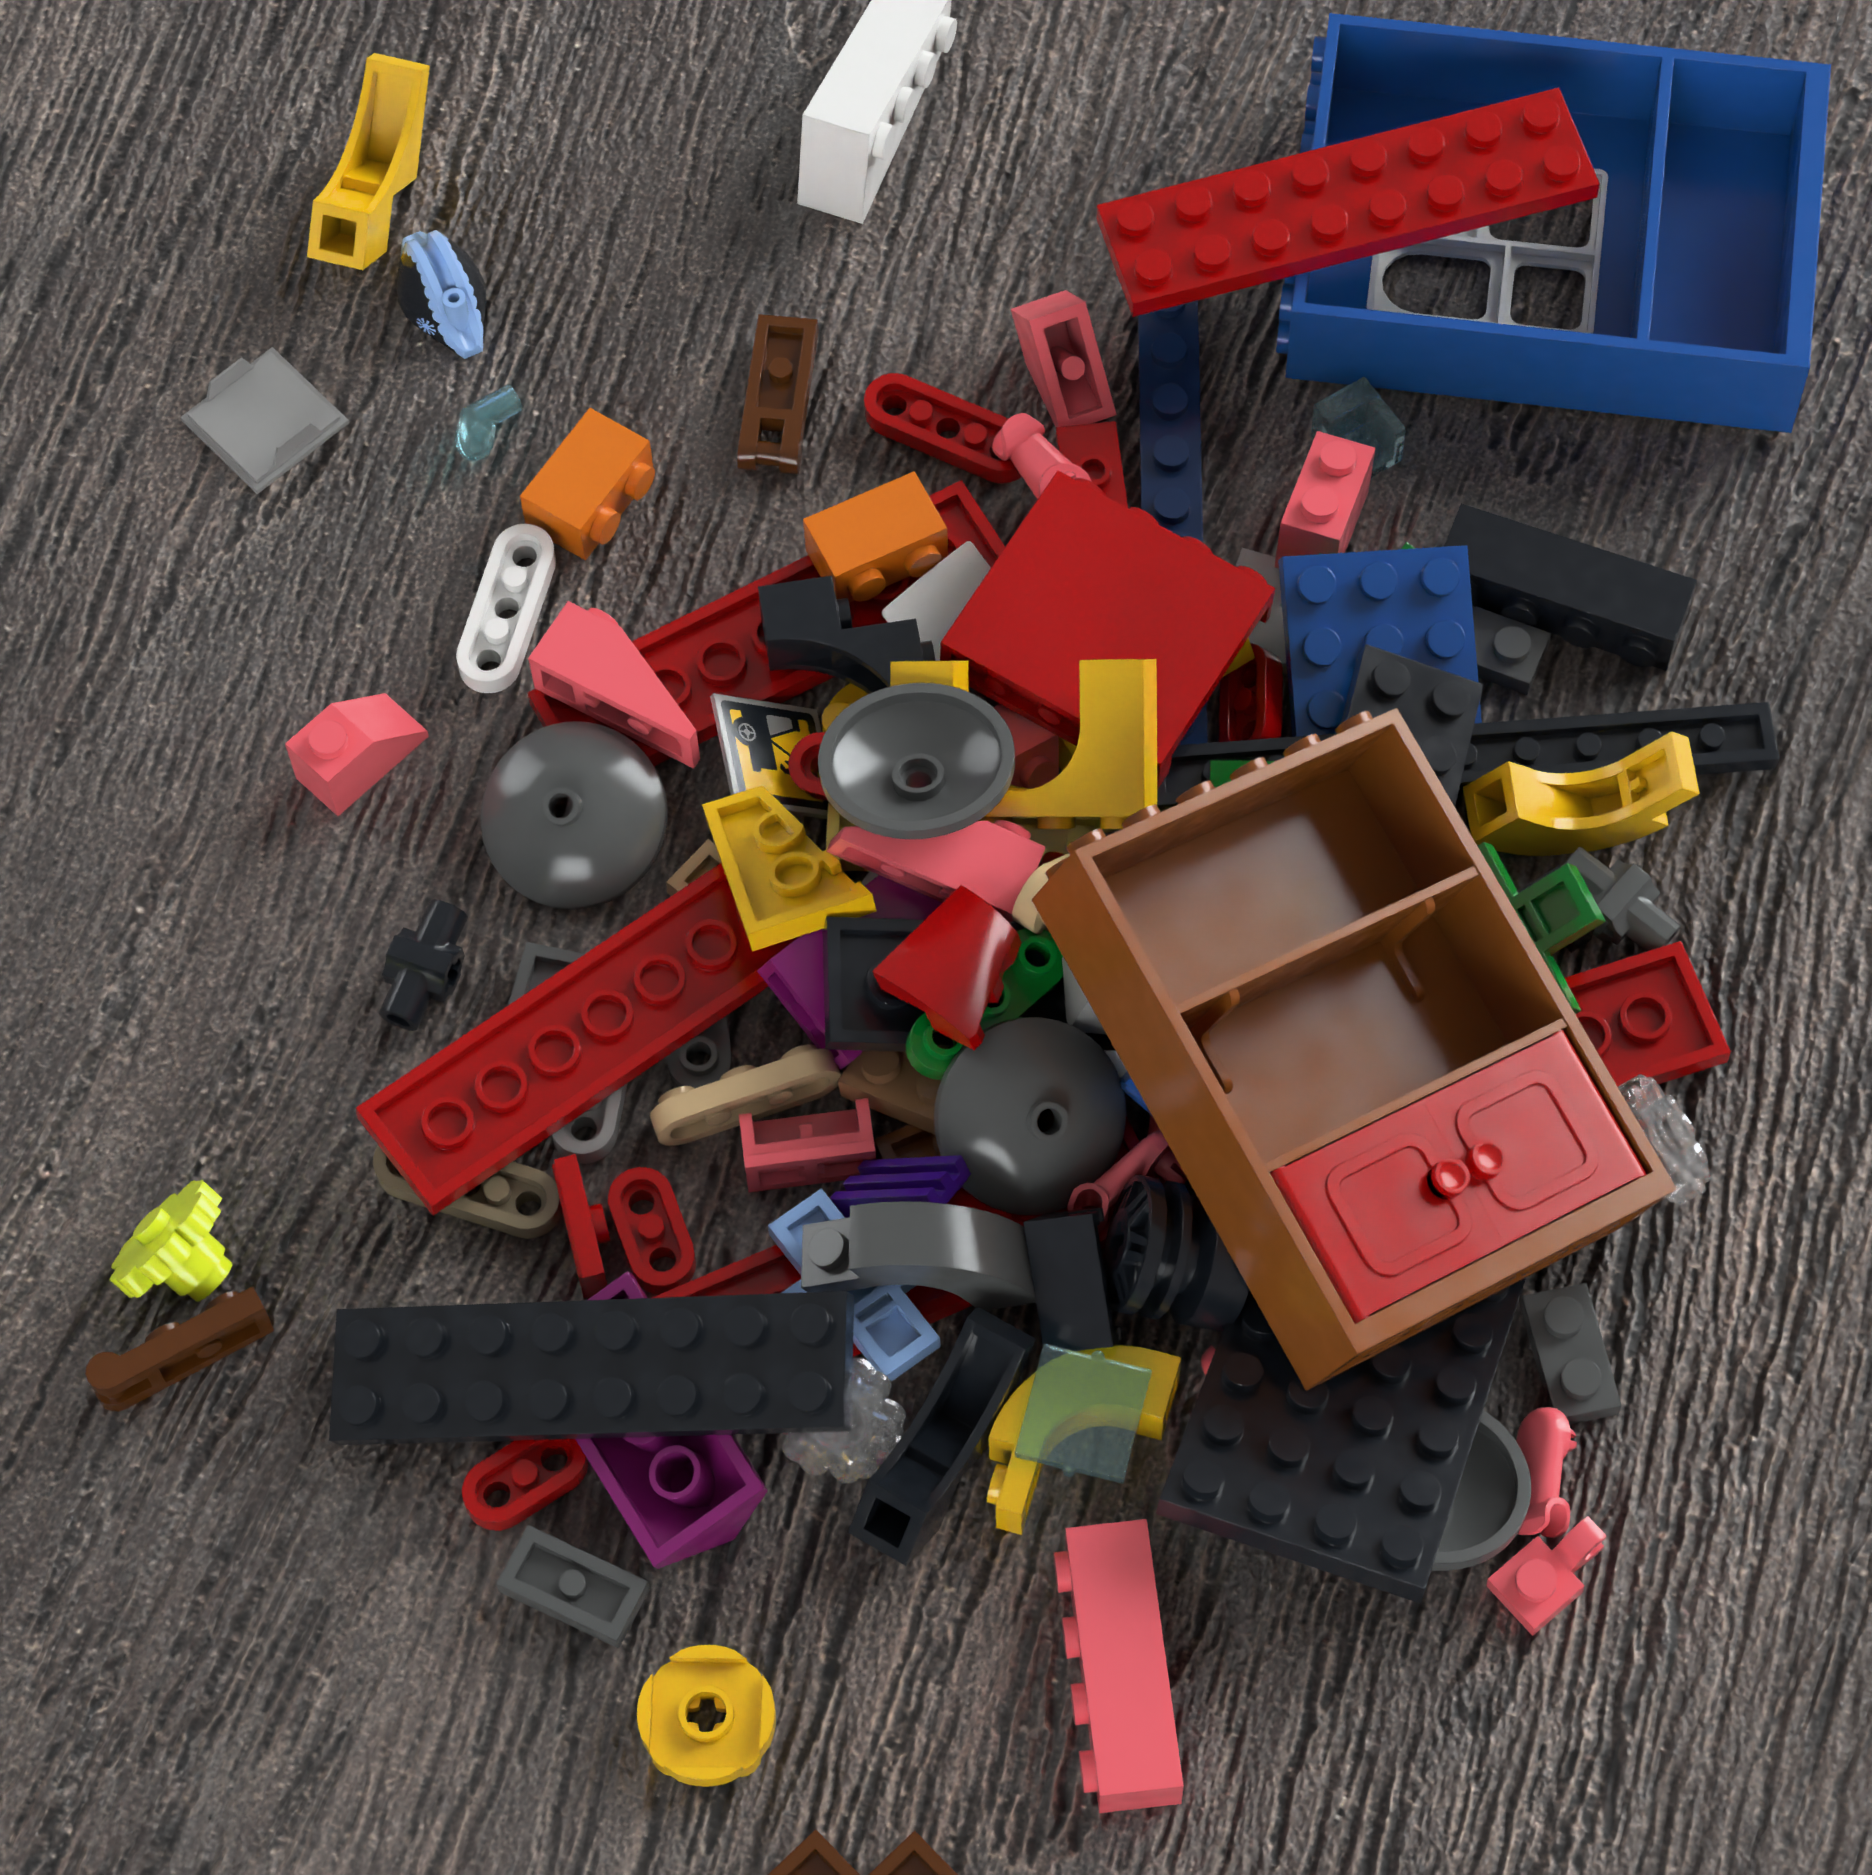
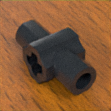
(423, 965)

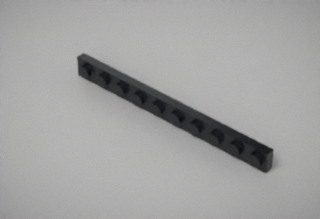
(1719, 739)

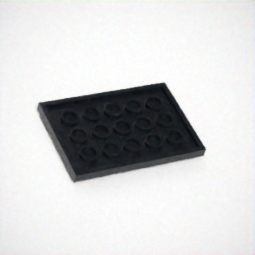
(1351, 1469)

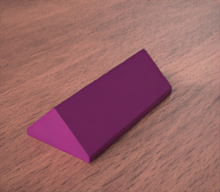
(675, 1489)

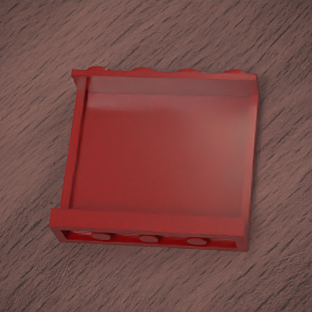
(1103, 585)

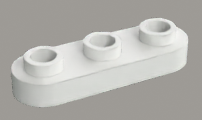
(500, 589)

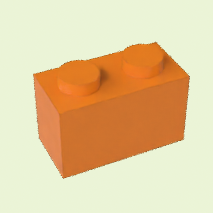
(589, 484)
(877, 538)

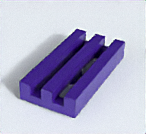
(903, 1181)

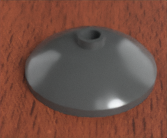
(916, 760)
(606, 837)
(992, 1107)
(1488, 1501)

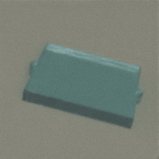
(1083, 1413)

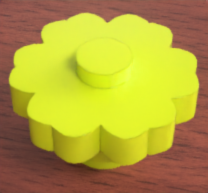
(175, 1247)

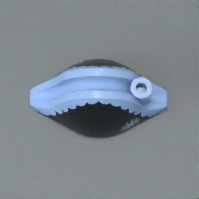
(442, 292)

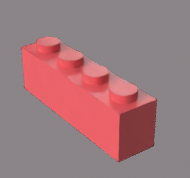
(1121, 1666)

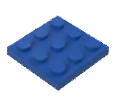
(1389, 599)

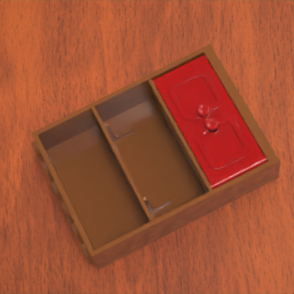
(1349, 1042)

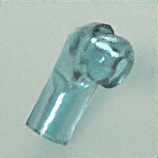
(479, 421)

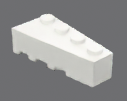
(868, 103)

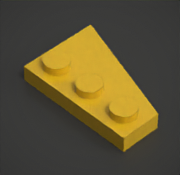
(777, 872)

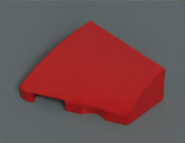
(953, 965)

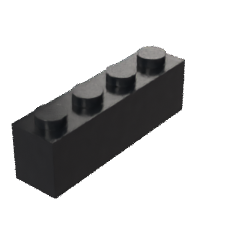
(1573, 588)

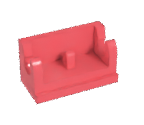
(806, 1147)

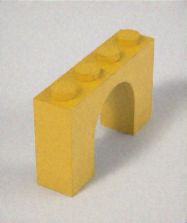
(1115, 751)

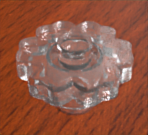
(1669, 1135)
(873, 1433)

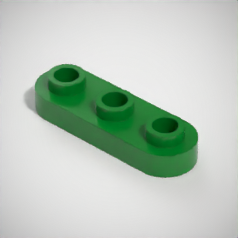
(1022, 990)

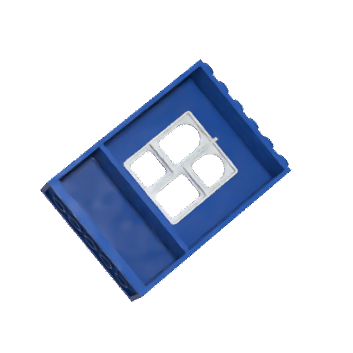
(1692, 248)

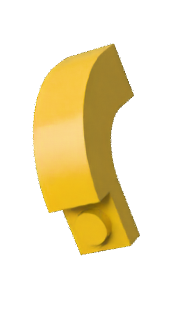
(1591, 809)
(1014, 1485)

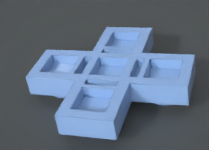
(886, 1322)

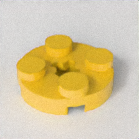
(678, 1688)

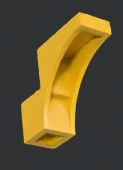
(379, 160)

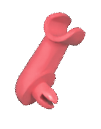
(1032, 453)
(1147, 1158)
(1545, 1443)

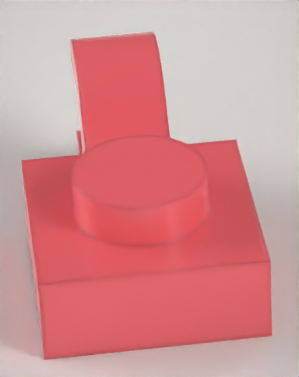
(1542, 1580)

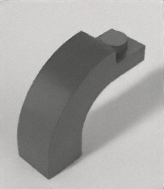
(921, 1245)

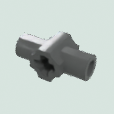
(1626, 901)

